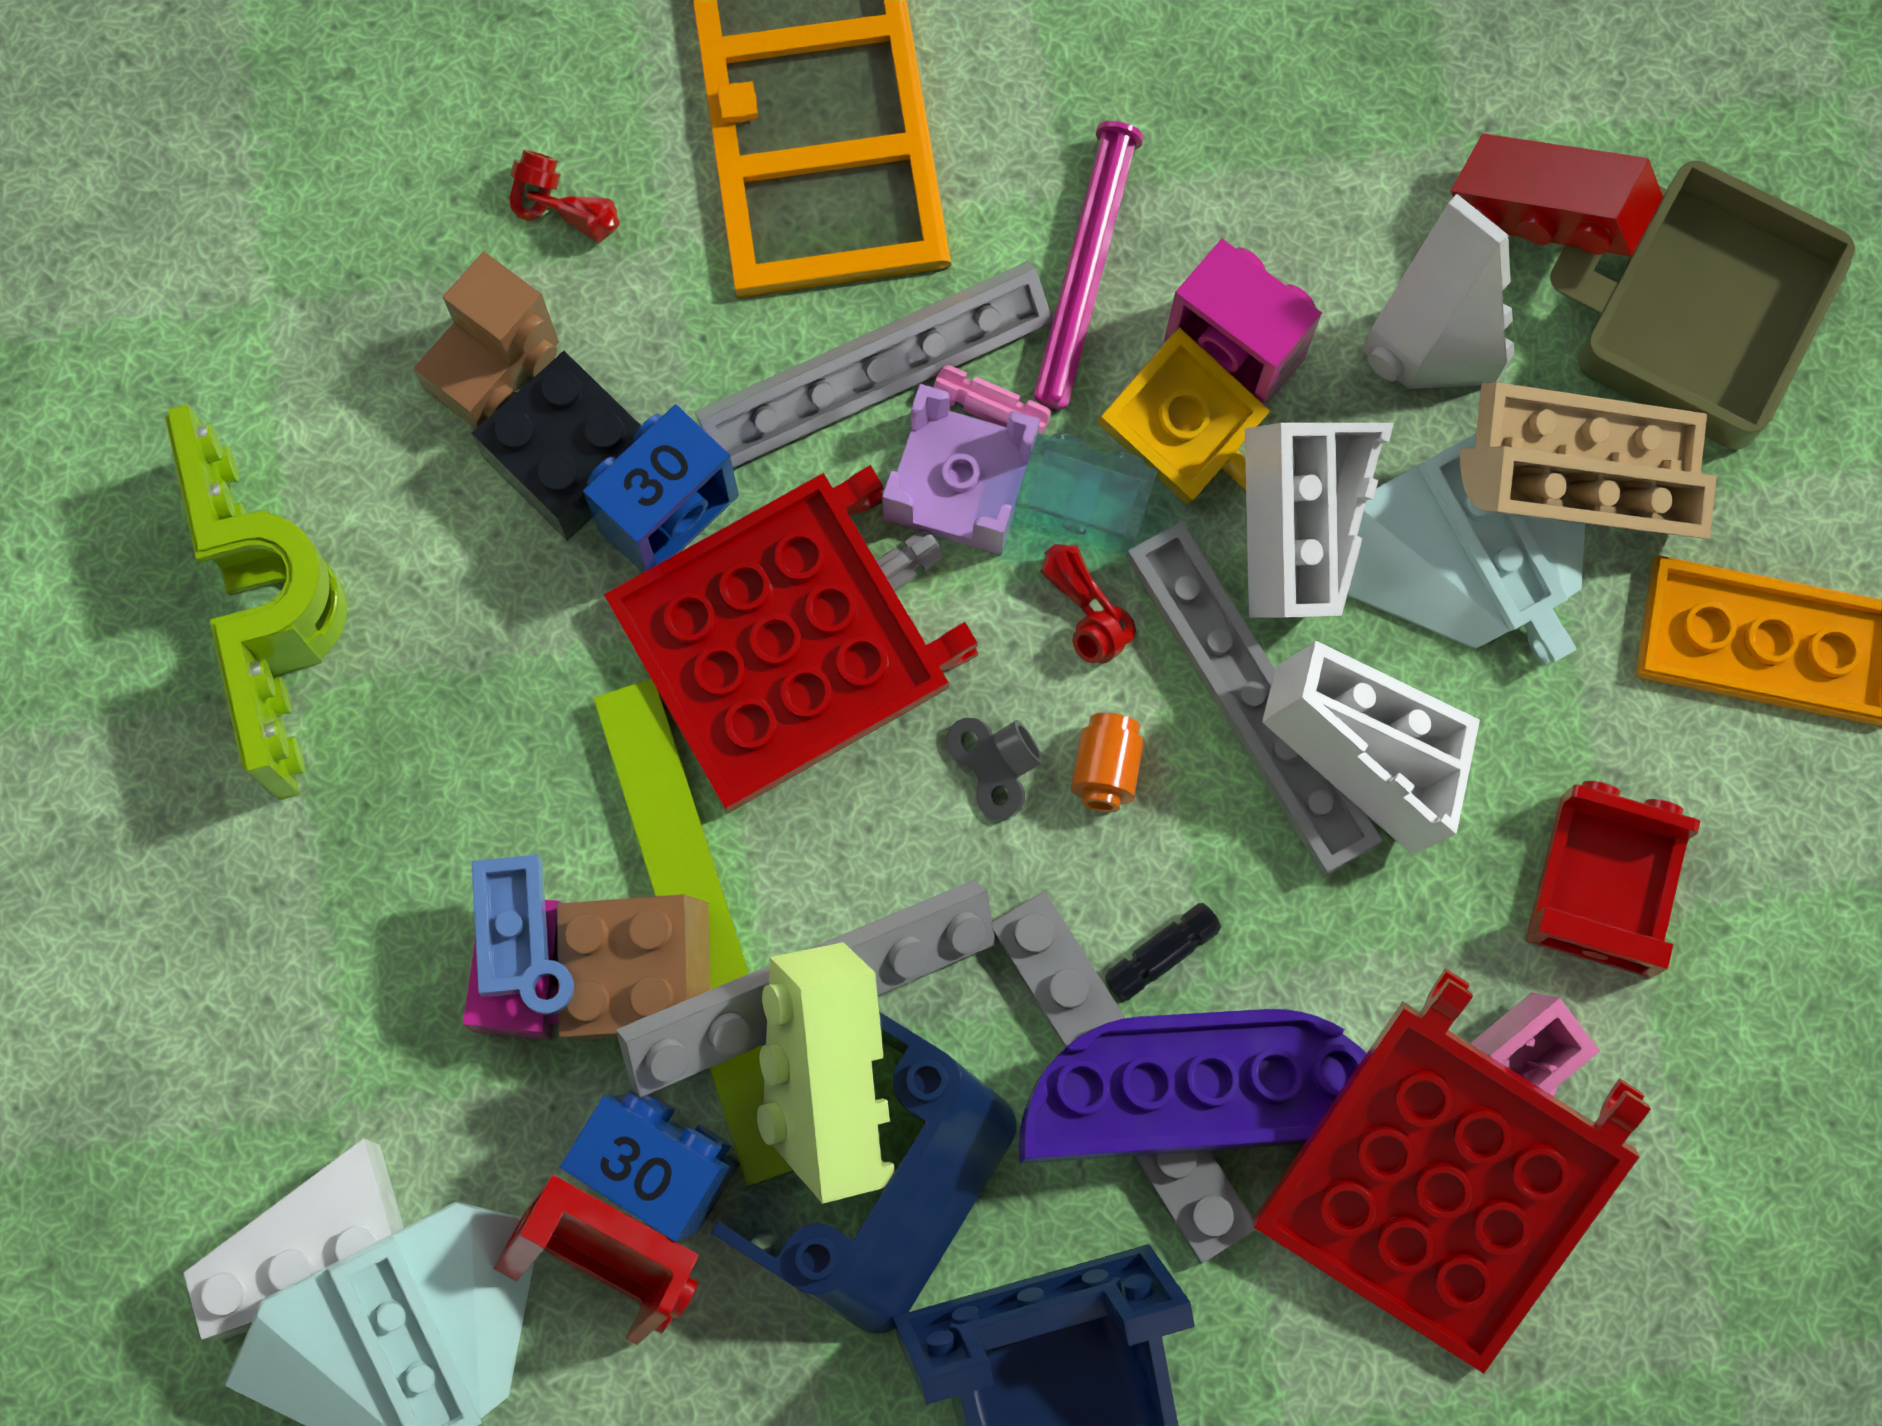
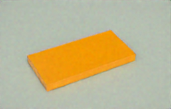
(1762, 640)

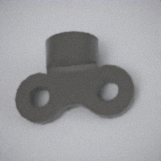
(996, 761)

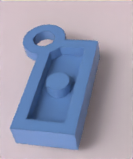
(514, 932)

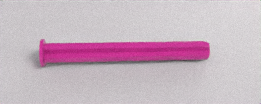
(1086, 263)

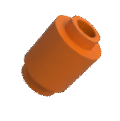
(1107, 762)

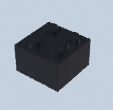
(553, 440)

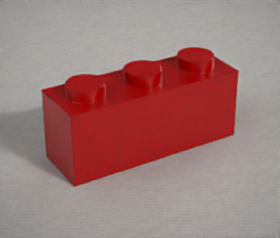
(1561, 193)

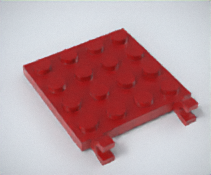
(782, 639)
(1449, 1181)

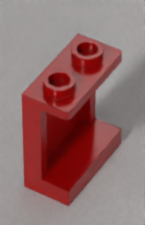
(1611, 878)
(606, 1248)

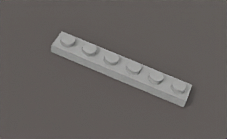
(877, 364)
(1240, 683)
(1078, 1001)
(732, 1016)

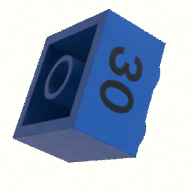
(661, 489)
(651, 1163)

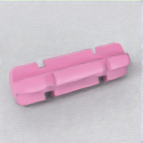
(987, 399)

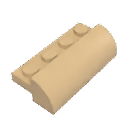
(1589, 461)

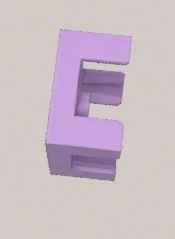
(959, 473)

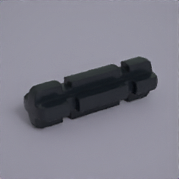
(1163, 951)

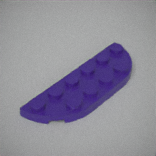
(1187, 1085)

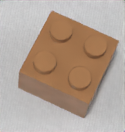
(630, 960)

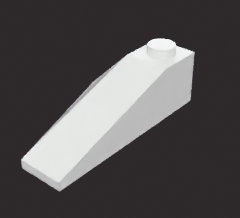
(1448, 308)

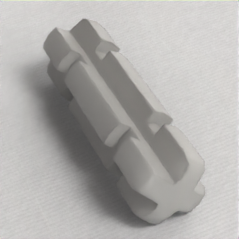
(920, 551)

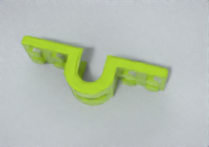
(265, 639)

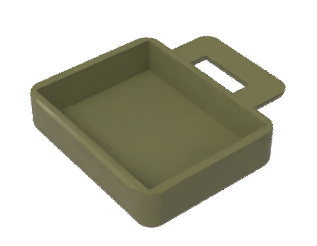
(1710, 302)

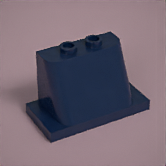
(1054, 1346)

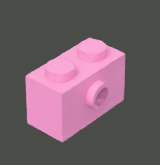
(1539, 1041)

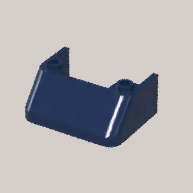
(921, 1205)

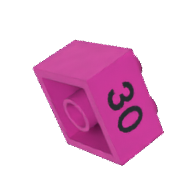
(1245, 318)

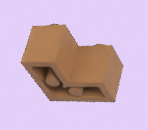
(492, 346)

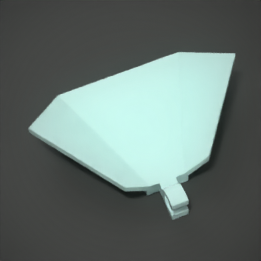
(1462, 567)
(394, 1331)

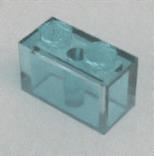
(1085, 492)

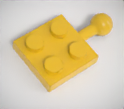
(1184, 417)

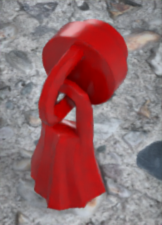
(589, 215)
(1098, 635)

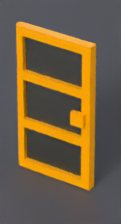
(820, 142)

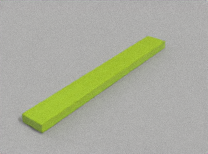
(682, 864)

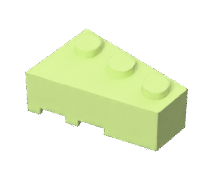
(820, 1072)

